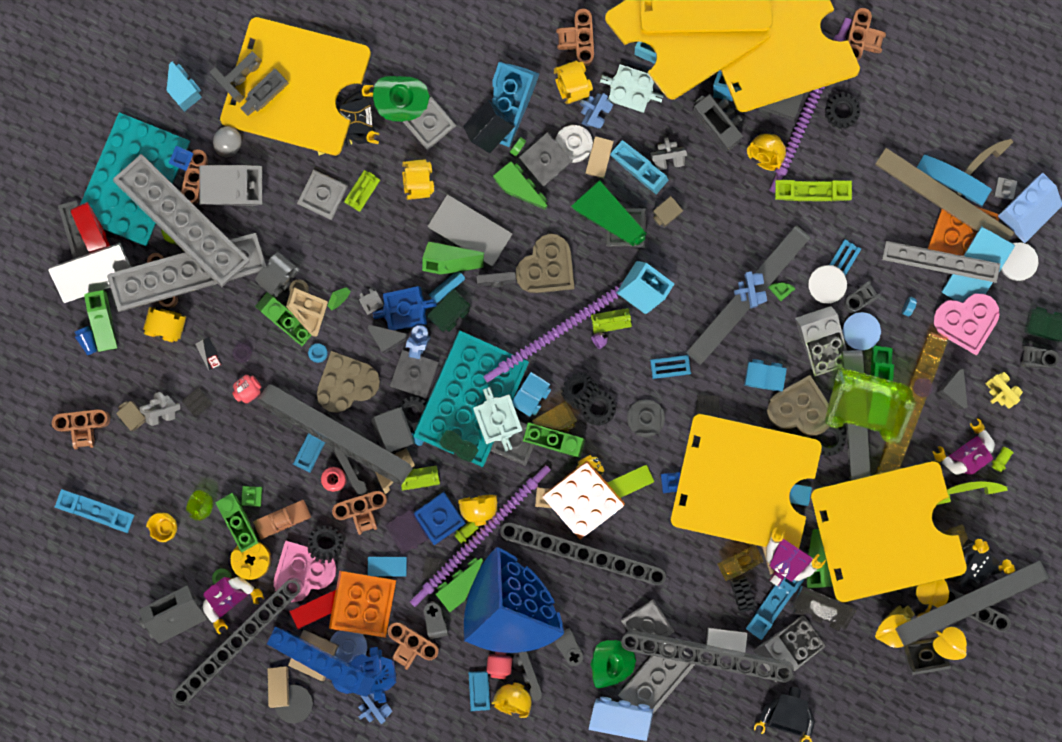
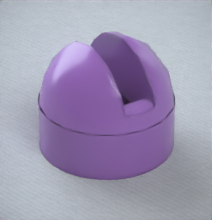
(598, 340)

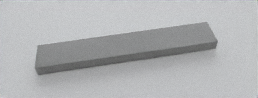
(941, 261)

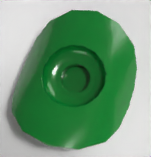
(400, 98)
(611, 663)

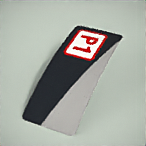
(208, 353)

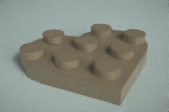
(548, 267)
(346, 381)
(800, 407)

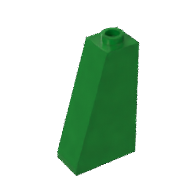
(605, 211)

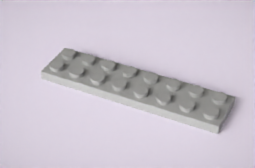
(181, 220)
(174, 276)

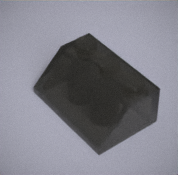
(822, 608)

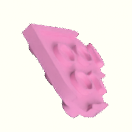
(967, 321)
(298, 564)

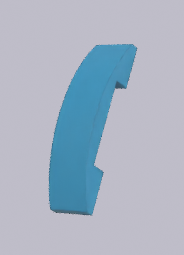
(955, 179)
(94, 510)
(772, 607)

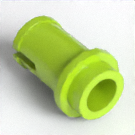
(1002, 459)
(465, 531)

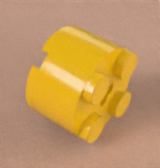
(573, 82)
(417, 180)
(164, 323)
(247, 570)

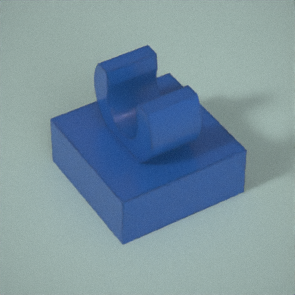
(181, 158)
(670, 482)

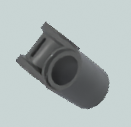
(863, 296)
(1035, 357)
(435, 623)
(566, 644)

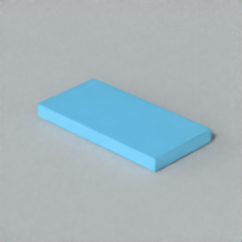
(986, 247)

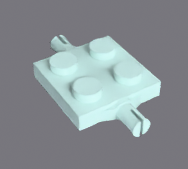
(631, 88)
(497, 419)

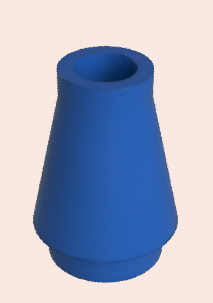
(86, 340)

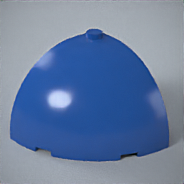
(509, 608)

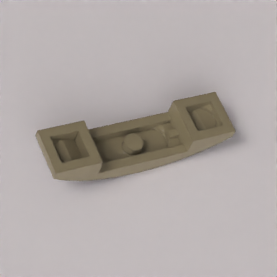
(996, 150)

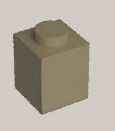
(667, 212)
(131, 415)

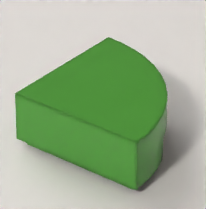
(781, 290)
(338, 298)

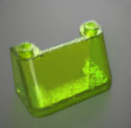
(870, 404)

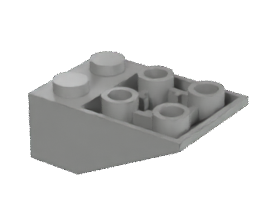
(230, 185)
(822, 340)
(793, 644)

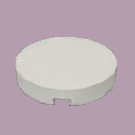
(575, 142)
(1021, 262)
(827, 284)

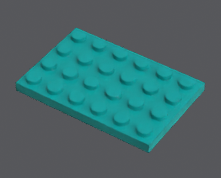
(125, 143)
(461, 389)

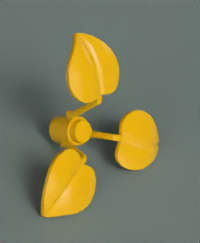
(949, 644)

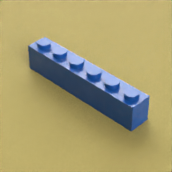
(321, 661)

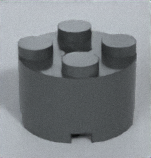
(276, 275)

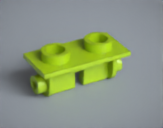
(362, 190)
(611, 320)
(421, 478)

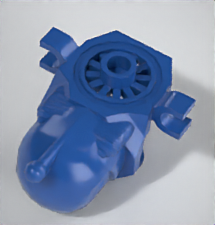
(375, 667)

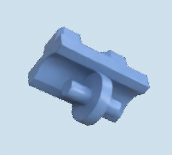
(592, 108)
(751, 281)
(418, 341)
(381, 713)

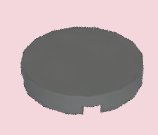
(646, 418)
(299, 705)

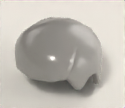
(227, 141)

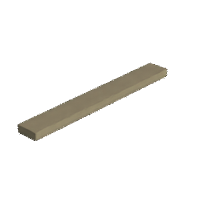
(940, 194)

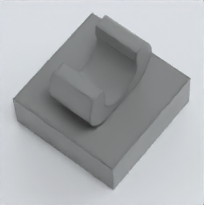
(1005, 188)
(371, 301)

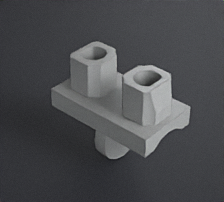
(677, 154)
(159, 406)

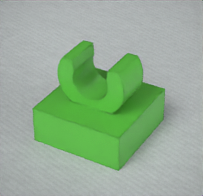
(252, 496)

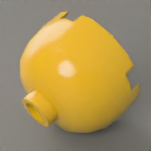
(767, 150)
(478, 508)
(513, 699)

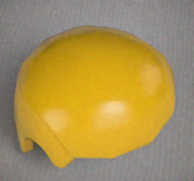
(162, 527)

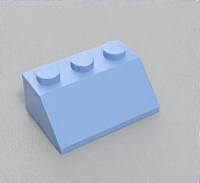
(1032, 207)
(621, 718)

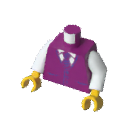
(971, 455)
(789, 560)
(224, 596)

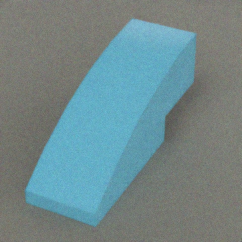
(639, 167)

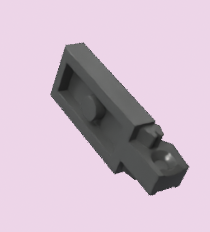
(264, 92)

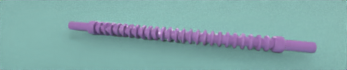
(810, 105)
(504, 366)
(532, 483)

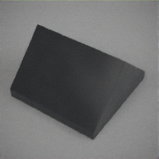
(488, 127)

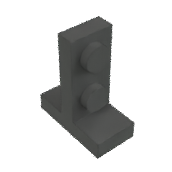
(237, 75)

